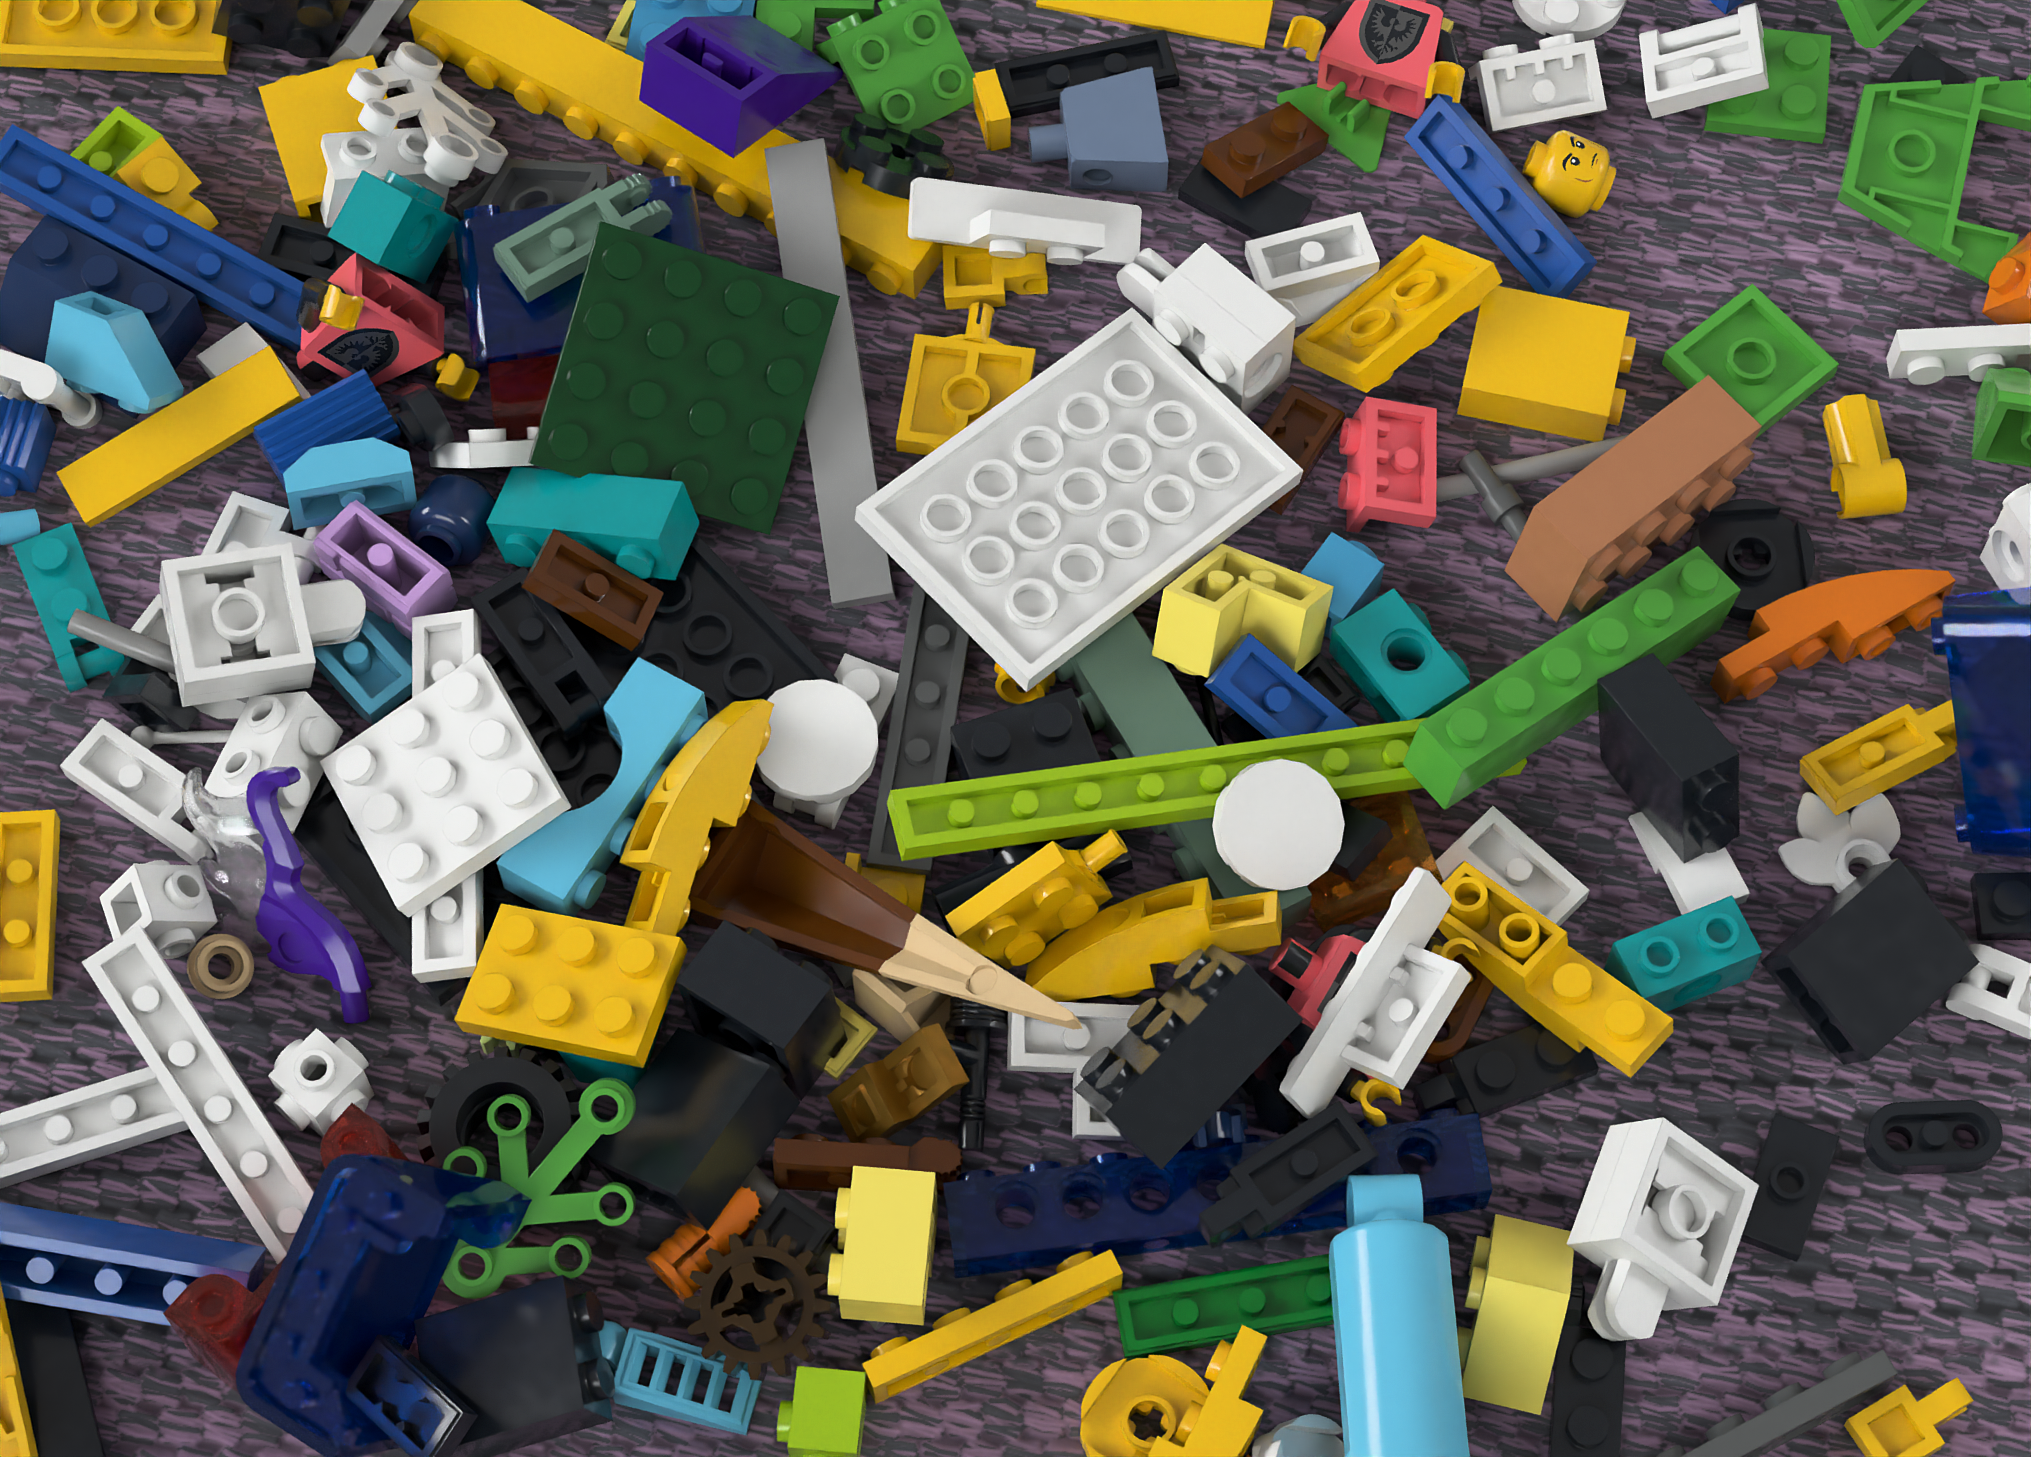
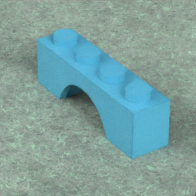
(567, 858)

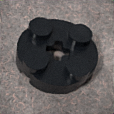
(891, 156)
(1771, 537)

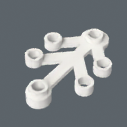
(439, 111)

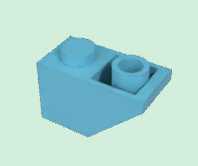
(110, 352)

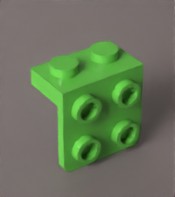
(902, 63)

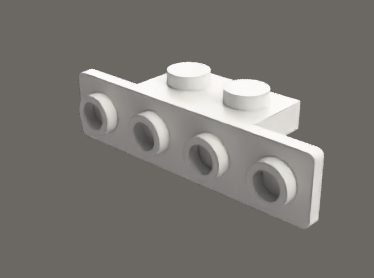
(1024, 222)
(1386, 1004)

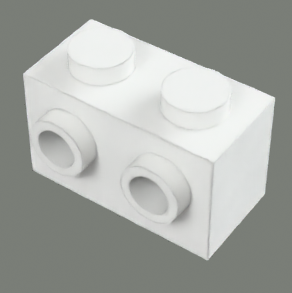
(277, 733)

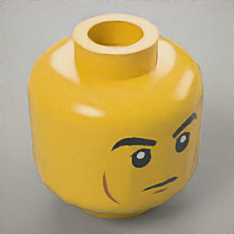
(1570, 173)

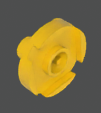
(1131, 1388)

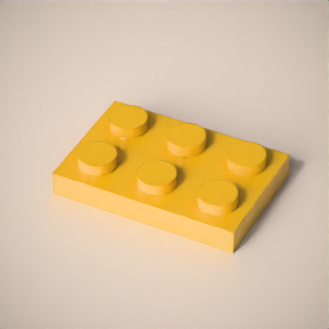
(1396, 313)
(571, 985)

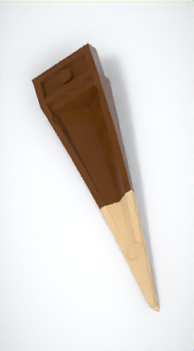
(821, 908)

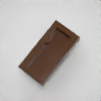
(1303, 430)

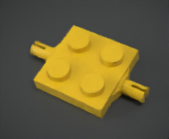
(957, 382)
(1036, 901)

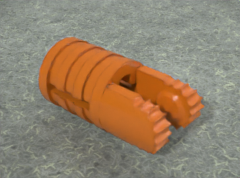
(688, 1244)

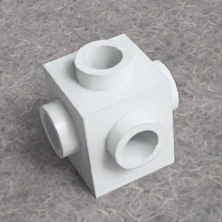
(165, 902)
(316, 1100)

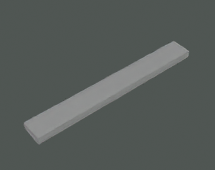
(837, 408)

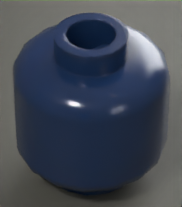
(452, 519)

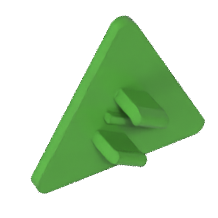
(1352, 125)

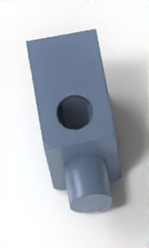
(1108, 135)

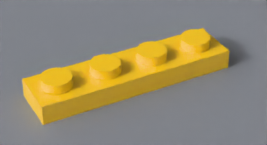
(967, 1335)

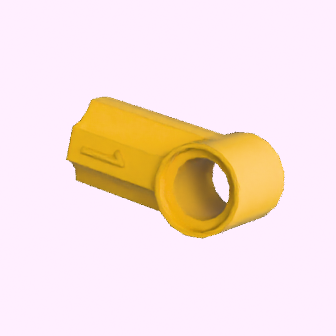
(1862, 464)

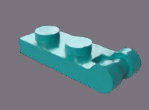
(59, 584)

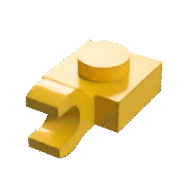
(168, 181)
(977, 276)
(1906, 1427)

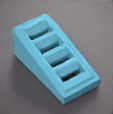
(655, 1400)

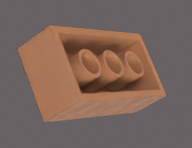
(1633, 500)

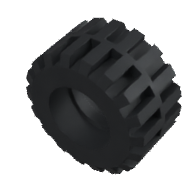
(468, 1094)

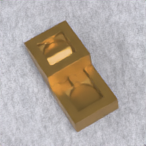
(900, 1087)

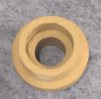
(241, 966)

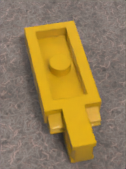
(1880, 755)

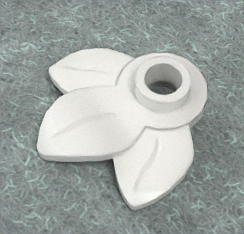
(1835, 842)

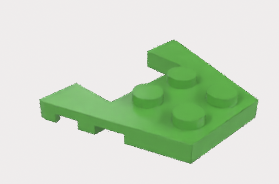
(1913, 160)

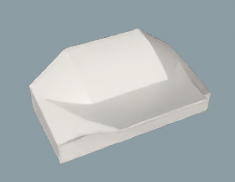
(1313, 265)

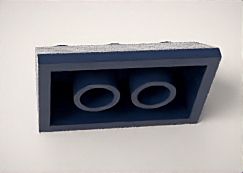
(64, 263)

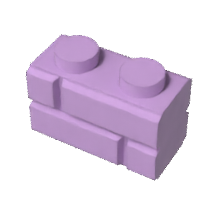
(386, 567)

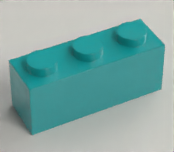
(625, 519)

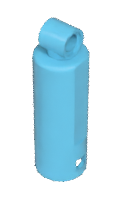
(1395, 1325)

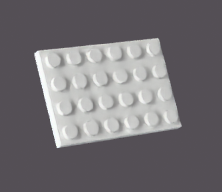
(1078, 497)

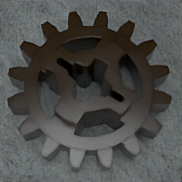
(747, 1277)

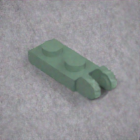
(561, 242)

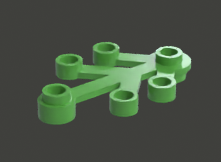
(539, 1186)

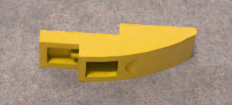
(697, 791)
(1124, 943)
(1547, 977)
(1225, 1421)

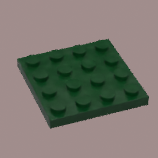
(684, 375)

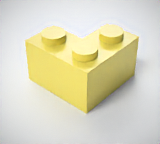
(1236, 596)
(887, 1244)
(1520, 1304)

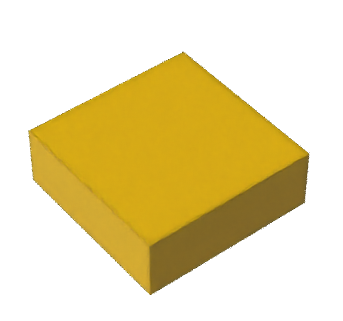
(991, 110)

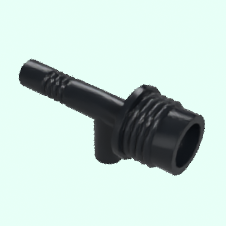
(977, 1025)

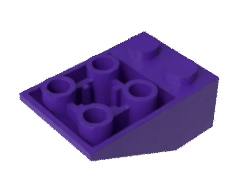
(730, 78)

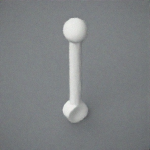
(147, 737)

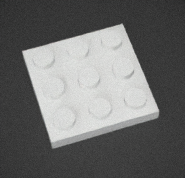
(444, 785)

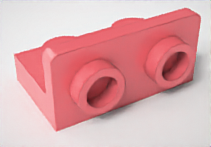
(1389, 464)

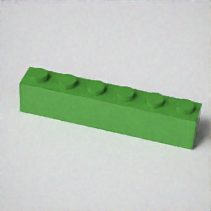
(1558, 681)

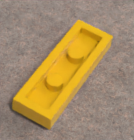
(28, 903)

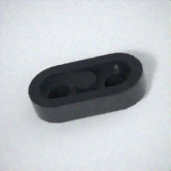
(419, 417)
(1930, 1136)

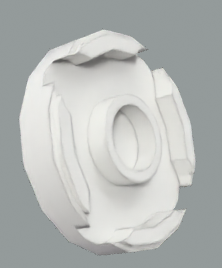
(818, 742)
(1278, 824)

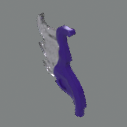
(261, 877)

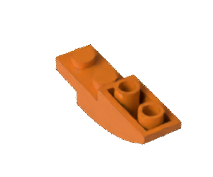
(1842, 615)

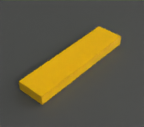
(179, 437)

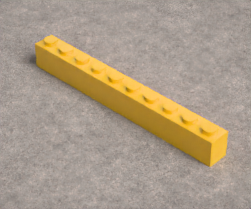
(597, 95)

